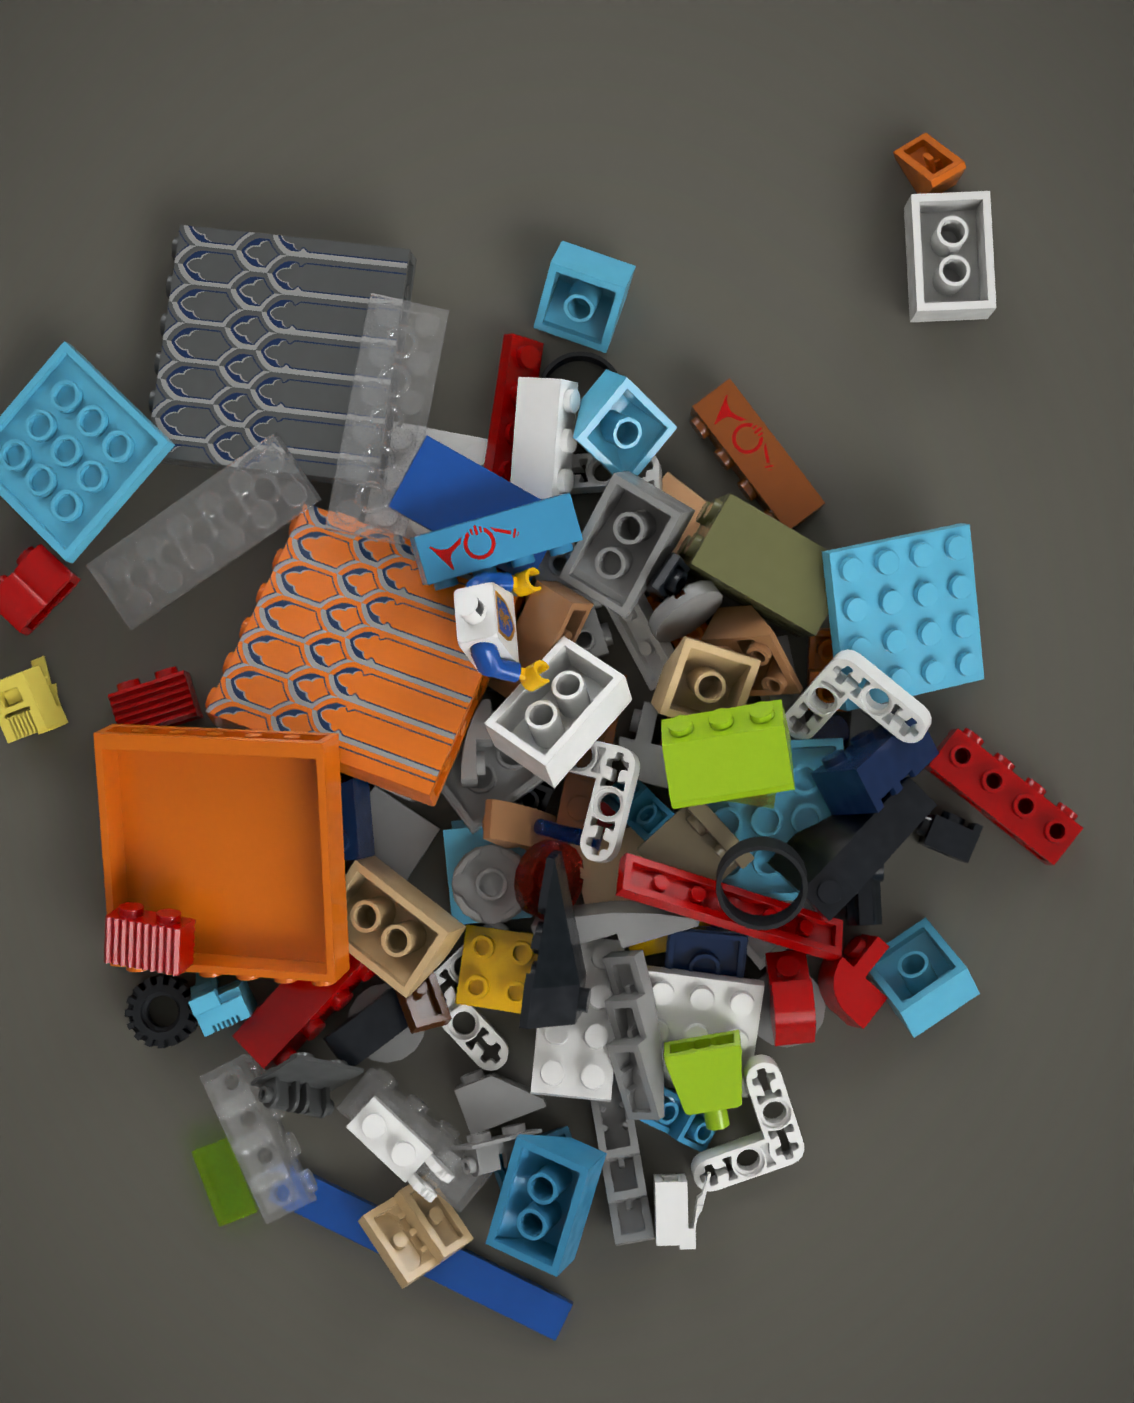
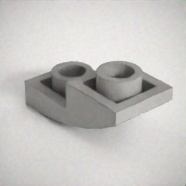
(477, 736)

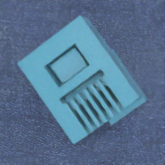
(220, 1006)

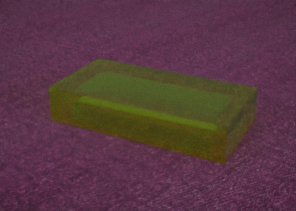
(224, 1182)

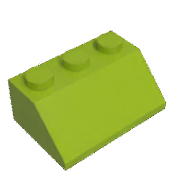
(727, 754)

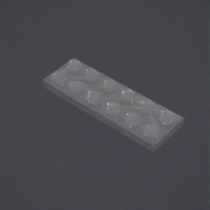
(385, 416)
(204, 531)

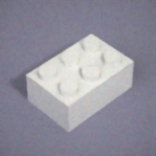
(950, 256)
(562, 719)

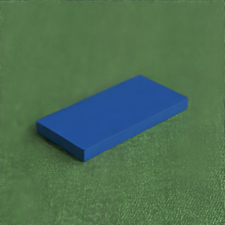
(451, 489)

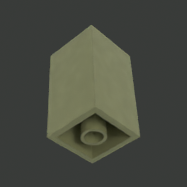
(759, 564)

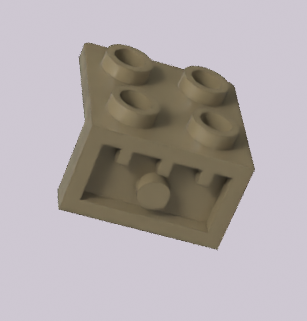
(693, 842)

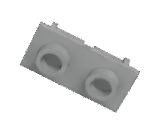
(483, 1150)

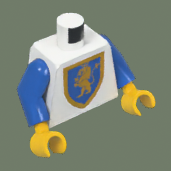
(489, 626)

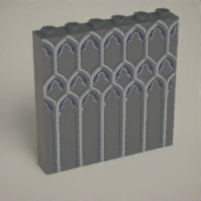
(265, 343)

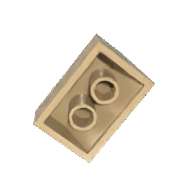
(396, 926)

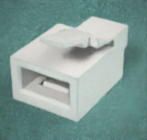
(671, 1210)

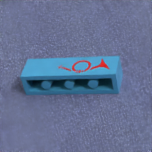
(496, 539)

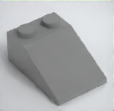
(625, 542)

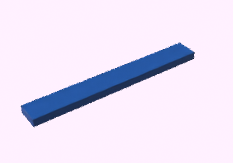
(462, 1272)

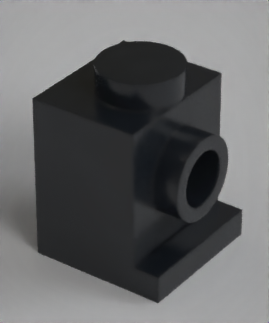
(949, 836)

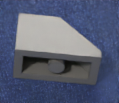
(494, 1099)

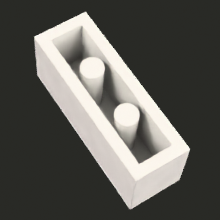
(544, 436)

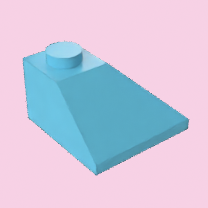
(620, 424)

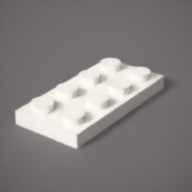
(575, 1058)

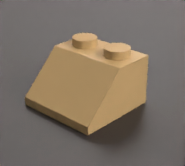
(703, 679)

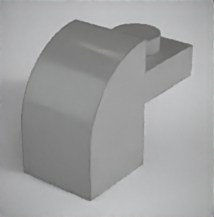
(650, 755)

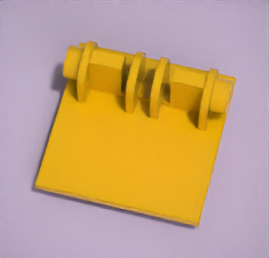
(494, 968)

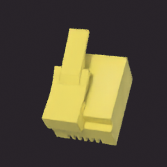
(29, 703)

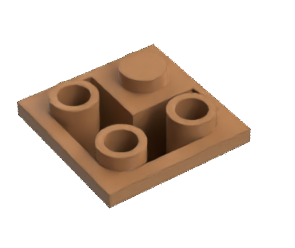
(747, 633)

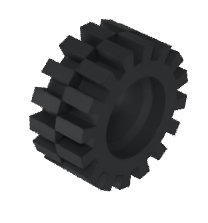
(139, 1011)

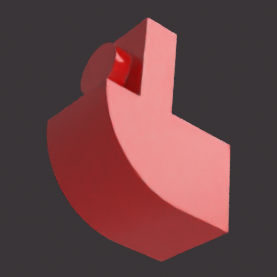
(845, 985)
(790, 998)

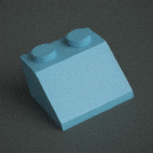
(583, 296)
(922, 978)

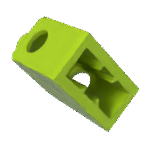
(707, 1075)

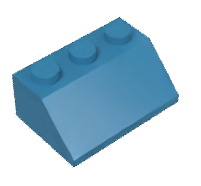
(545, 1200)

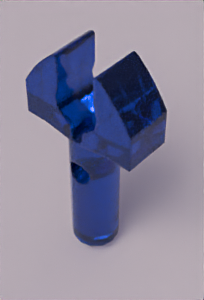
(562, 832)

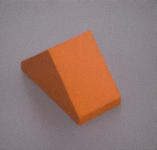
(929, 165)

